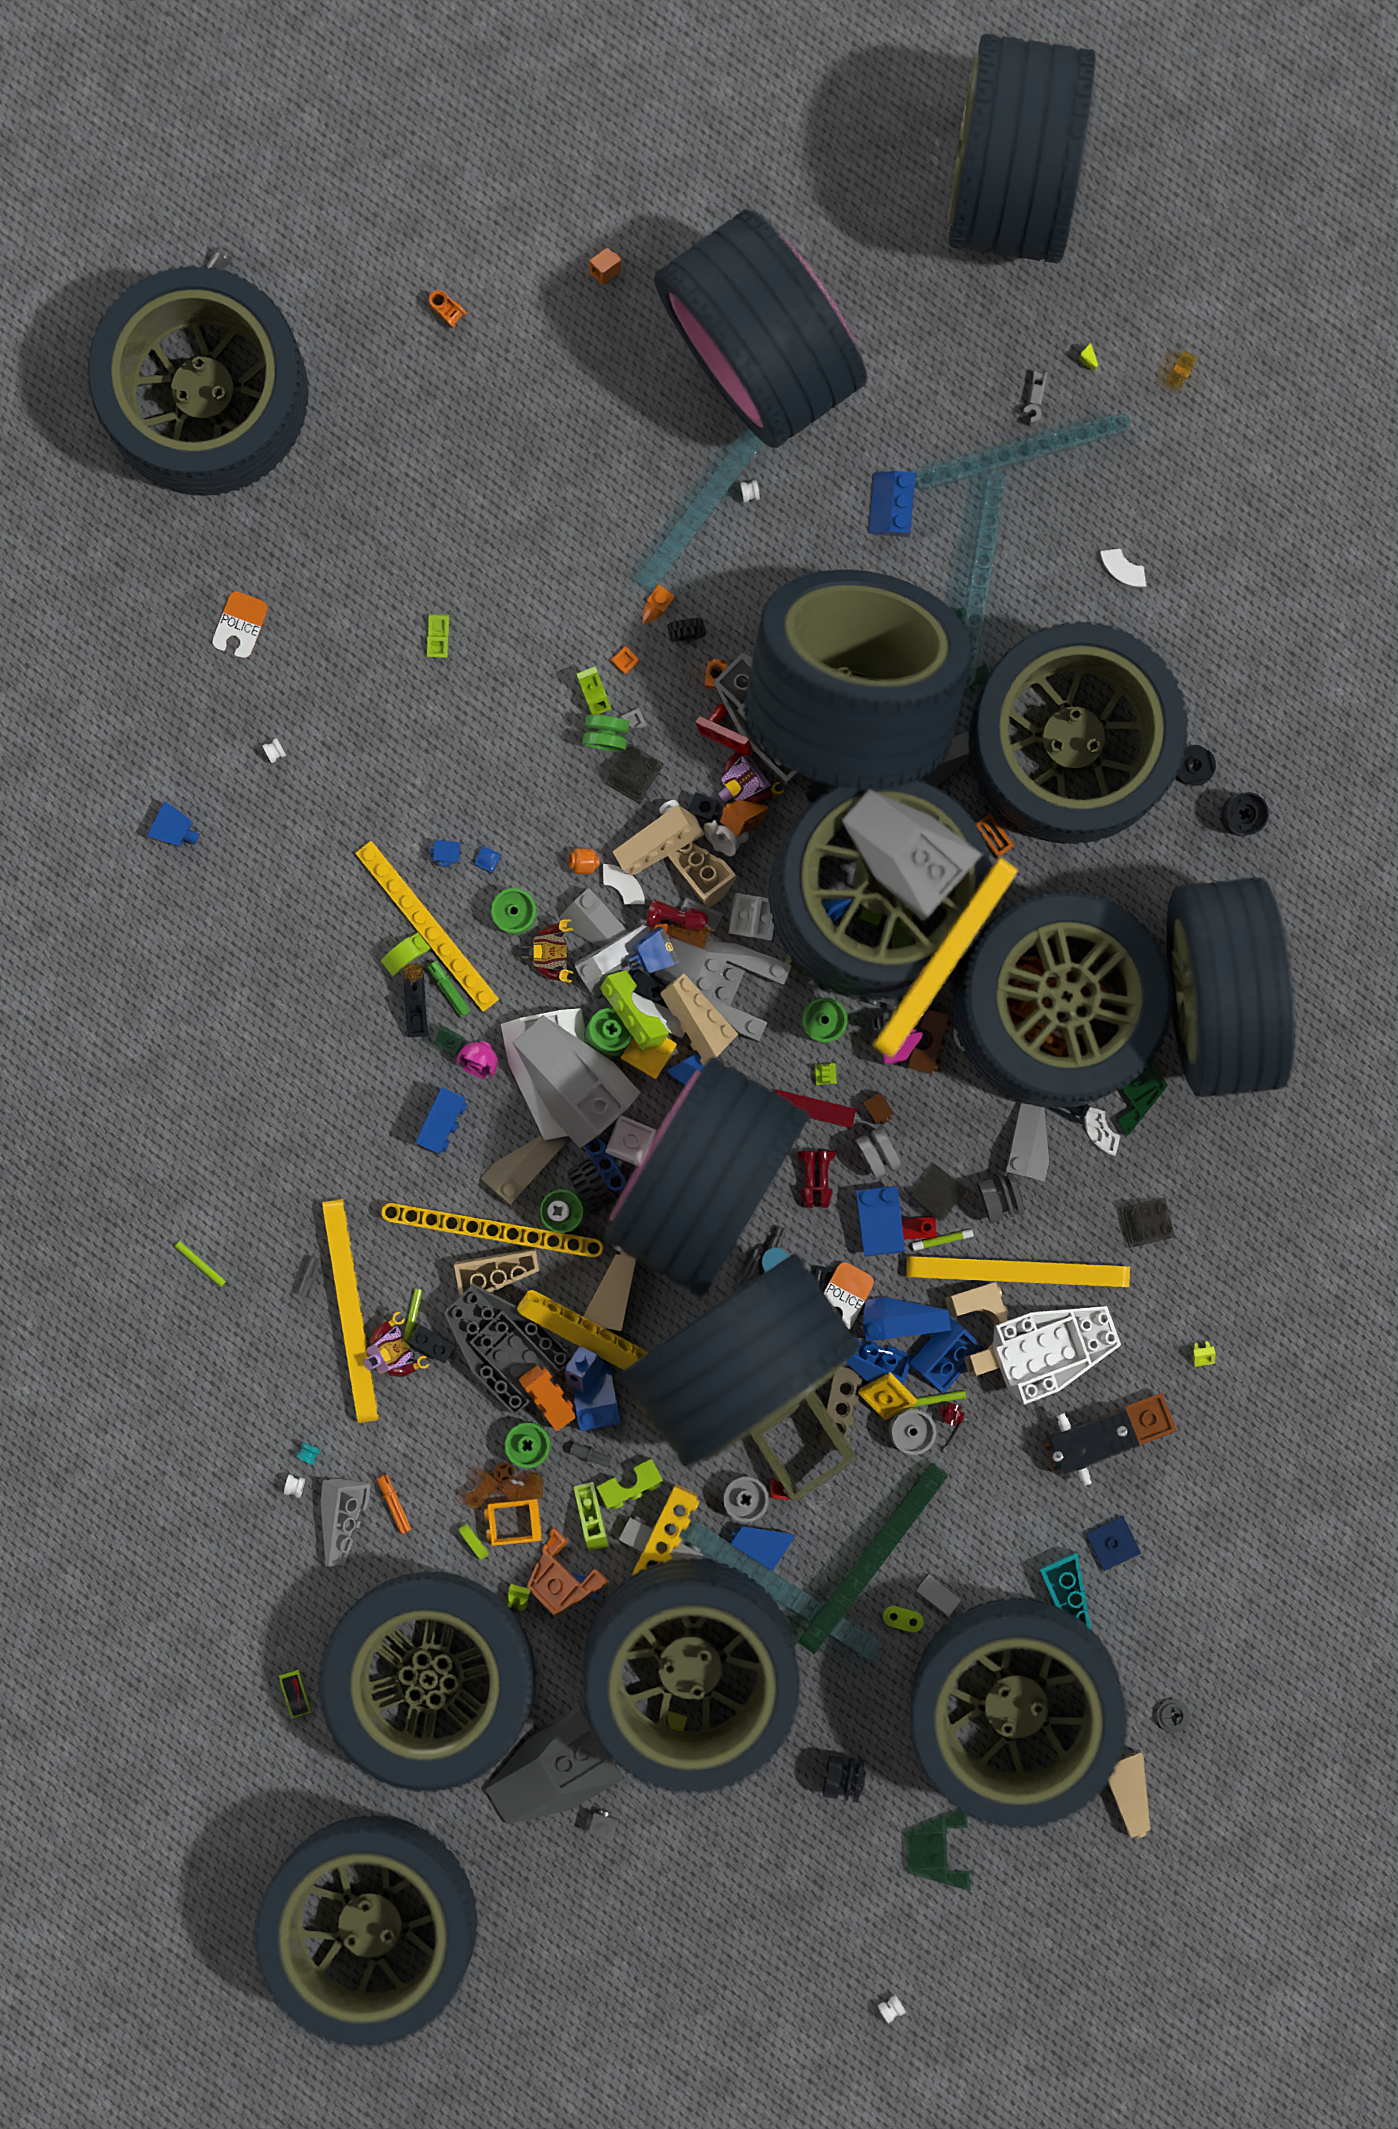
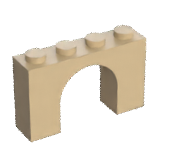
(989, 1301)

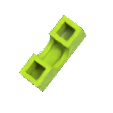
(647, 1477)

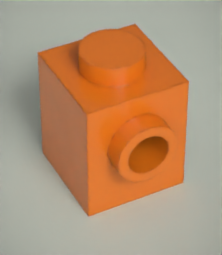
(605, 266)

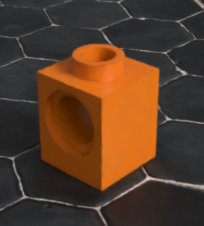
(715, 664)

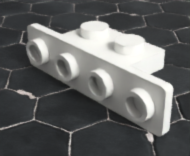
(653, 1009)

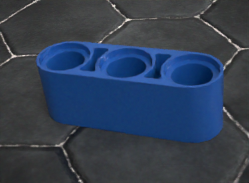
(612, 1171)

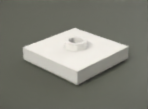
(630, 1140)

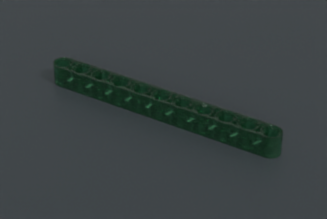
(872, 1558)

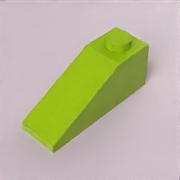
(591, 1516)

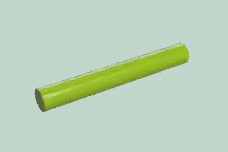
(200, 1264)
(412, 1314)
(940, 1398)

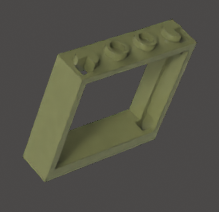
(830, 1427)

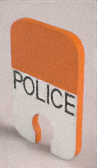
(242, 619)
(849, 1290)

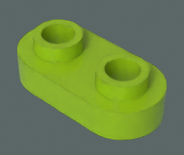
(903, 1618)

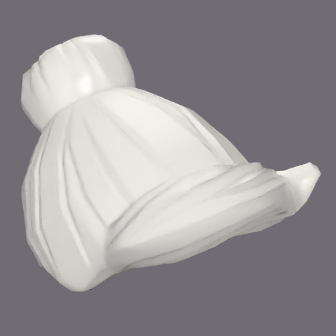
(723, 838)

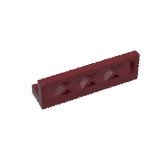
(822, 1110)

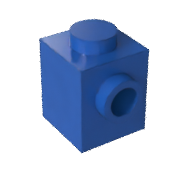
(445, 852)

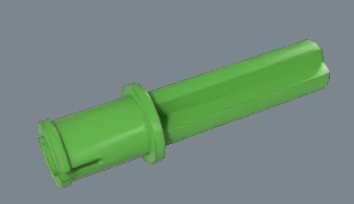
(448, 988)

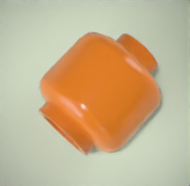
(583, 861)

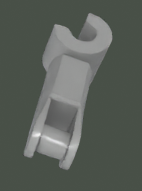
(1035, 398)

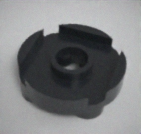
(1205, 771)

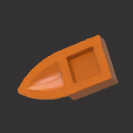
(657, 604)

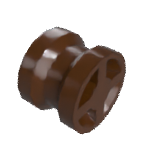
(504, 1471)

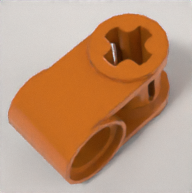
(449, 311)

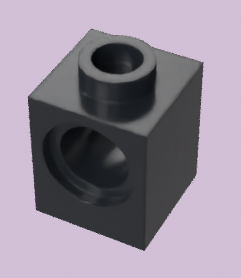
(697, 800)

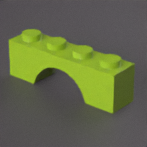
(646, 1029)

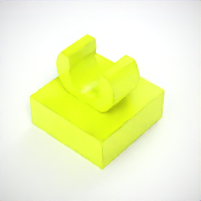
(1203, 1356)

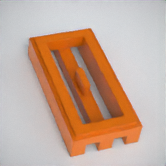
(1001, 832)

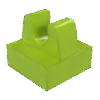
(825, 1074)
(517, 1597)

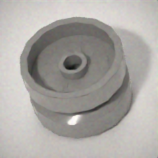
(875, 1154)
(915, 1443)
(749, 1510)

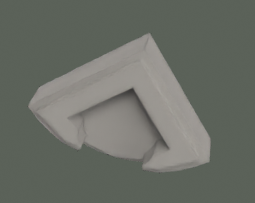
(635, 718)

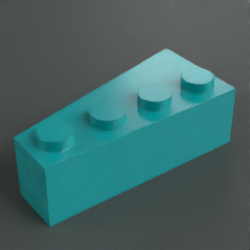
(1066, 1586)

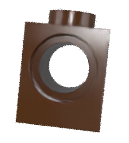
(878, 1109)

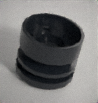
(1255, 809)
(844, 1778)

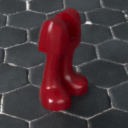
(691, 918)
(808, 1160)

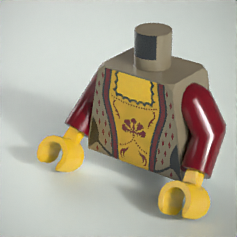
(550, 951)

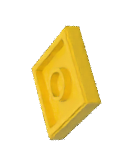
(887, 1396)

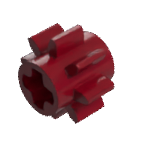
(951, 1414)

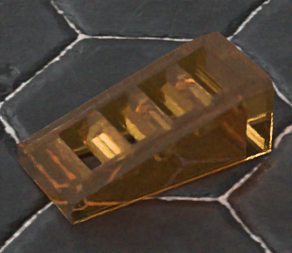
(697, 938)

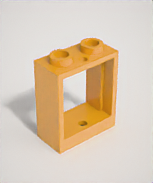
(535, 1522)

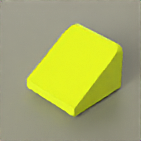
(1088, 358)

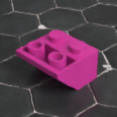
(905, 1049)

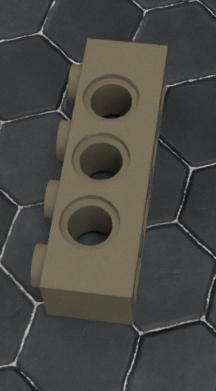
(844, 1375)

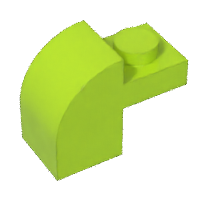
(593, 691)
(405, 953)

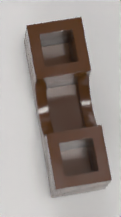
(926, 1060)

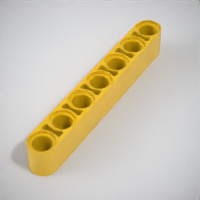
(579, 1330)

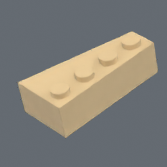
(658, 840)
(698, 1018)
(496, 1270)

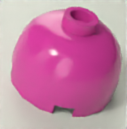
(478, 1059)

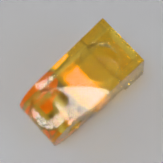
(1181, 370)

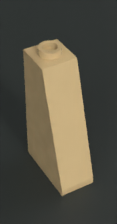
(612, 1296)
(1130, 1794)

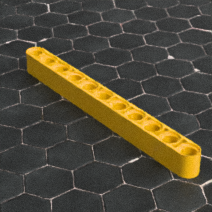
(945, 958)
(483, 1224)
(1018, 1271)
(349, 1310)

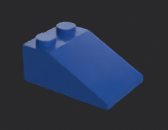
(880, 1221)
(599, 1404)

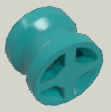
(308, 1453)

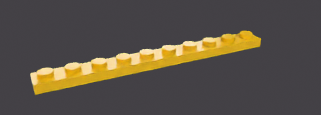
(427, 926)

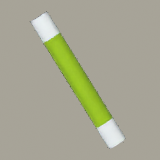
(942, 1239)

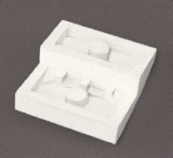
(751, 917)

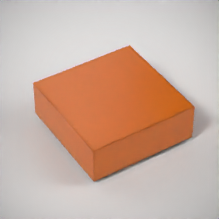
(625, 660)

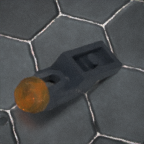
(415, 1001)

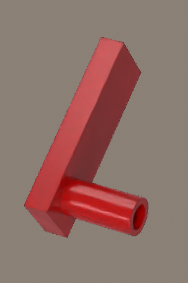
(711, 729)
(919, 1228)

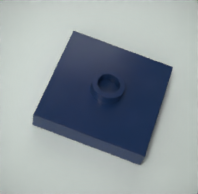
(1113, 1543)

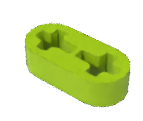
(474, 1542)

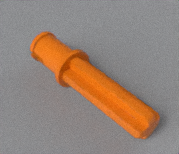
(393, 1504)

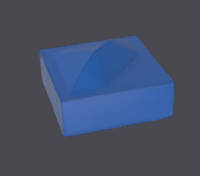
(487, 859)

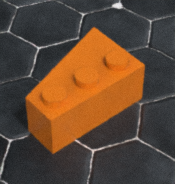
(548, 1397)

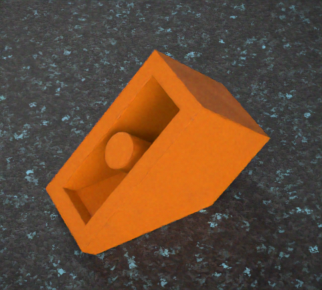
(743, 816)

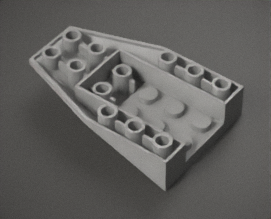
(908, 851)

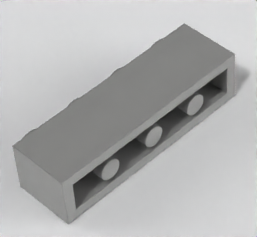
(637, 1535)

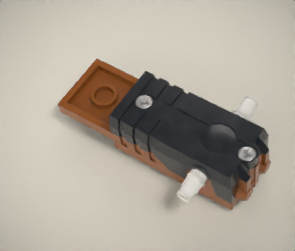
(1107, 1435)

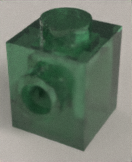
(449, 1041)

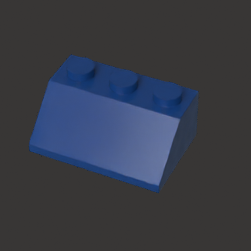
(892, 503)
(442, 1121)
(943, 1356)

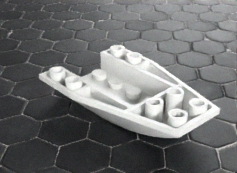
(568, 1019)
(1052, 1349)

